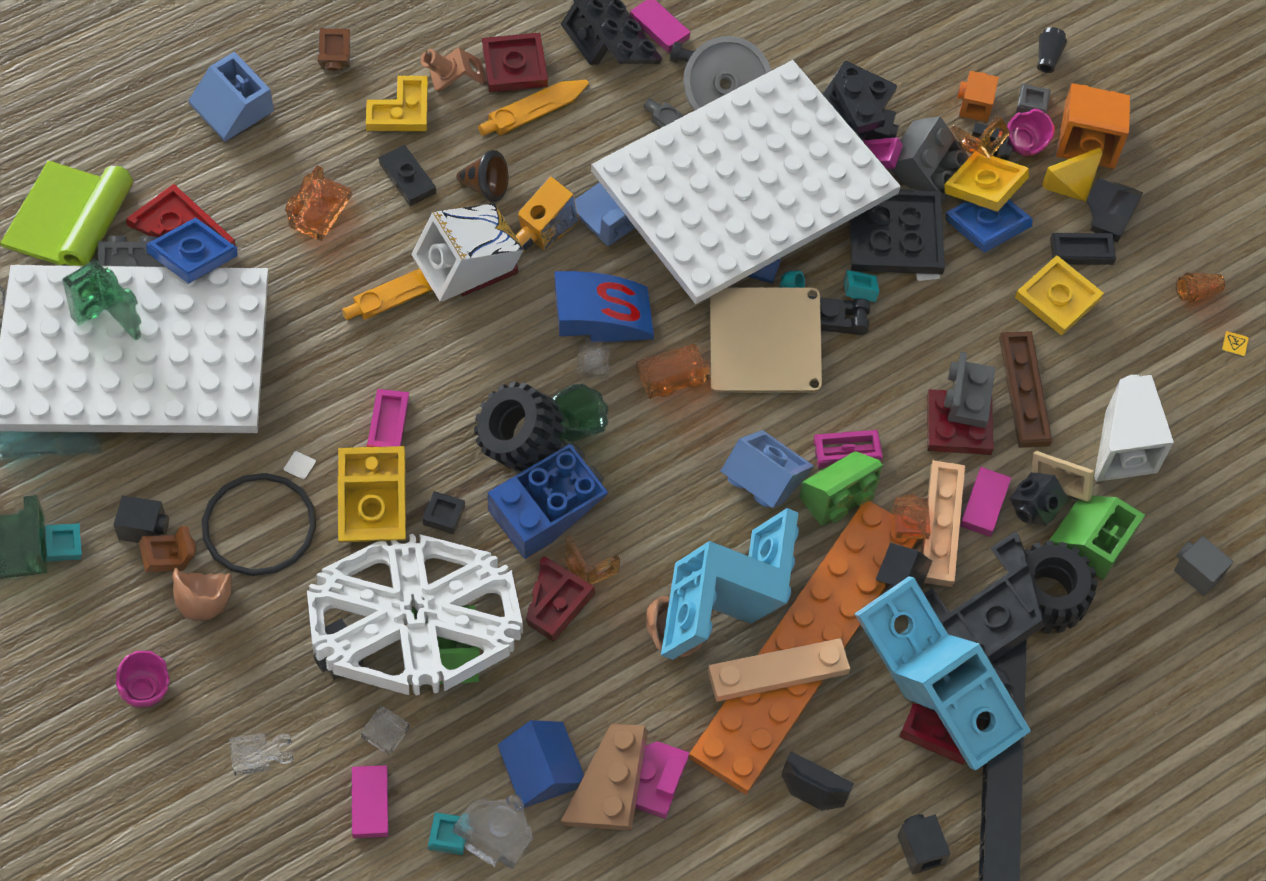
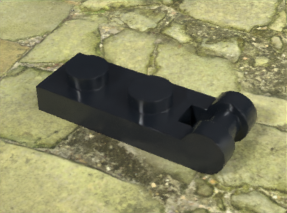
(834, 311)

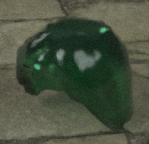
(582, 411)

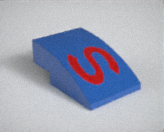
(602, 307)

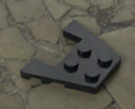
(1001, 612)

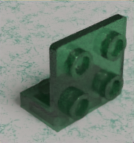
(97, 289)
(23, 541)

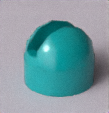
(792, 279)

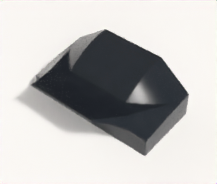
(1112, 207)
(815, 784)

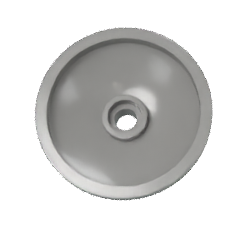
(721, 59)

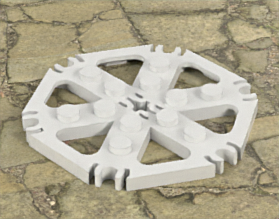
(391, 608)

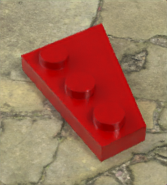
(170, 211)

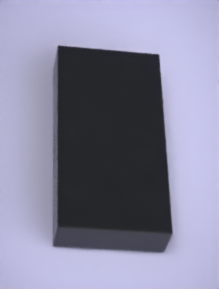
(1084, 248)

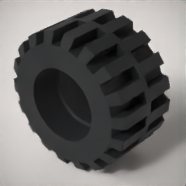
(501, 416)
(1075, 576)

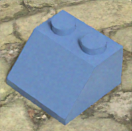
(765, 468)

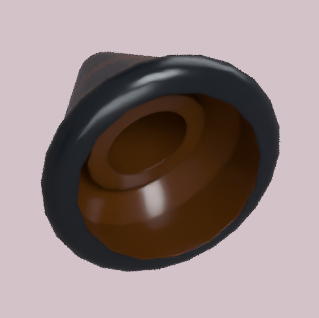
(487, 176)

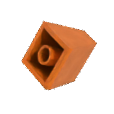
(1093, 121)

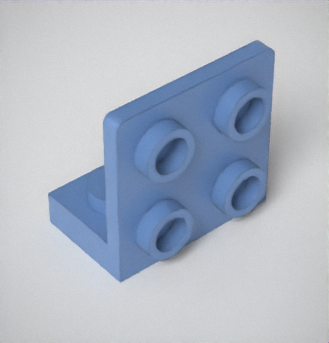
(602, 215)

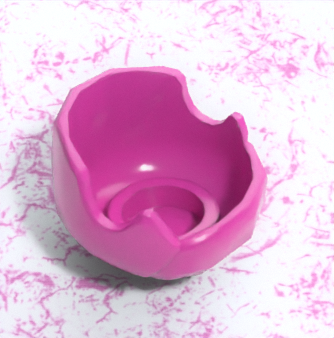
(1030, 132)
(142, 679)

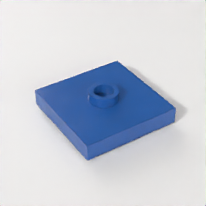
(988, 227)
(191, 250)

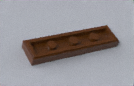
(1025, 389)

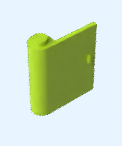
(67, 214)

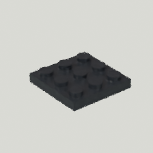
(900, 235)

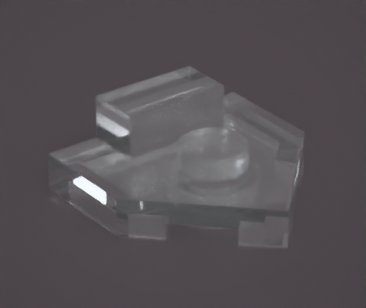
(495, 830)

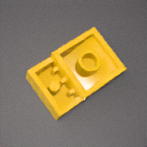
(371, 494)

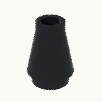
(1050, 47)

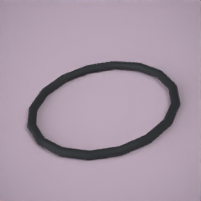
(268, 570)

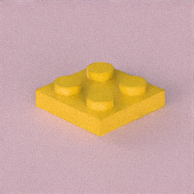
(986, 181)
(1059, 295)

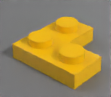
(403, 114)

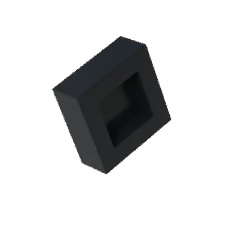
(443, 512)

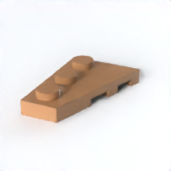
(611, 782)

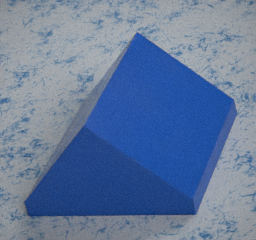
(541, 761)

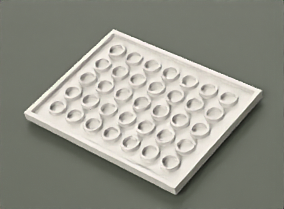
(744, 180)
(184, 375)

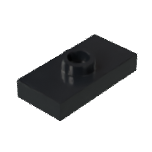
(407, 175)

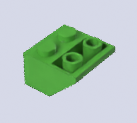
(841, 487)
(1099, 530)

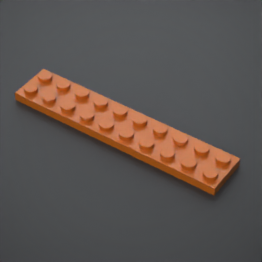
(754, 726)

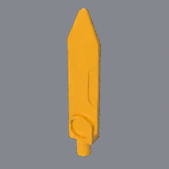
(532, 107)
(388, 295)

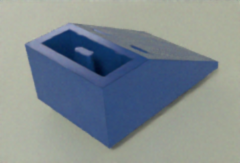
(545, 500)

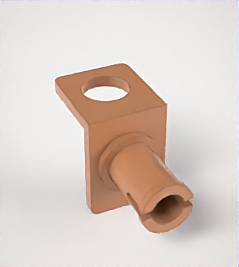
(451, 67)

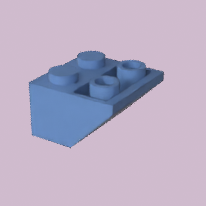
(231, 97)

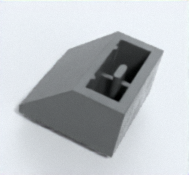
(929, 156)

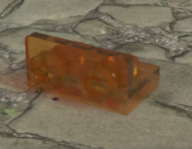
(316, 204)
(673, 371)

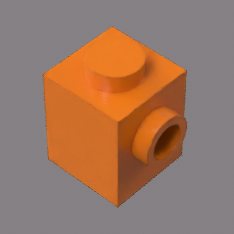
(977, 96)

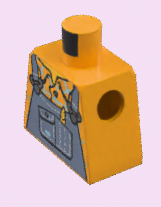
(547, 215)

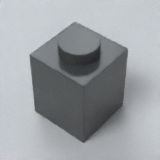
(1202, 565)

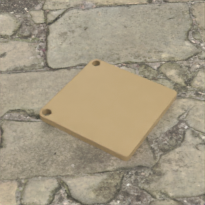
(765, 340)

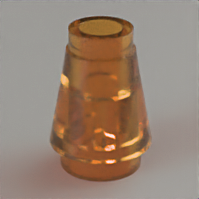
(1198, 286)

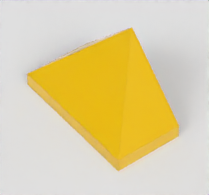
(1074, 175)

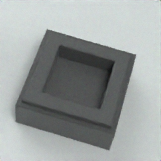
(1032, 98)

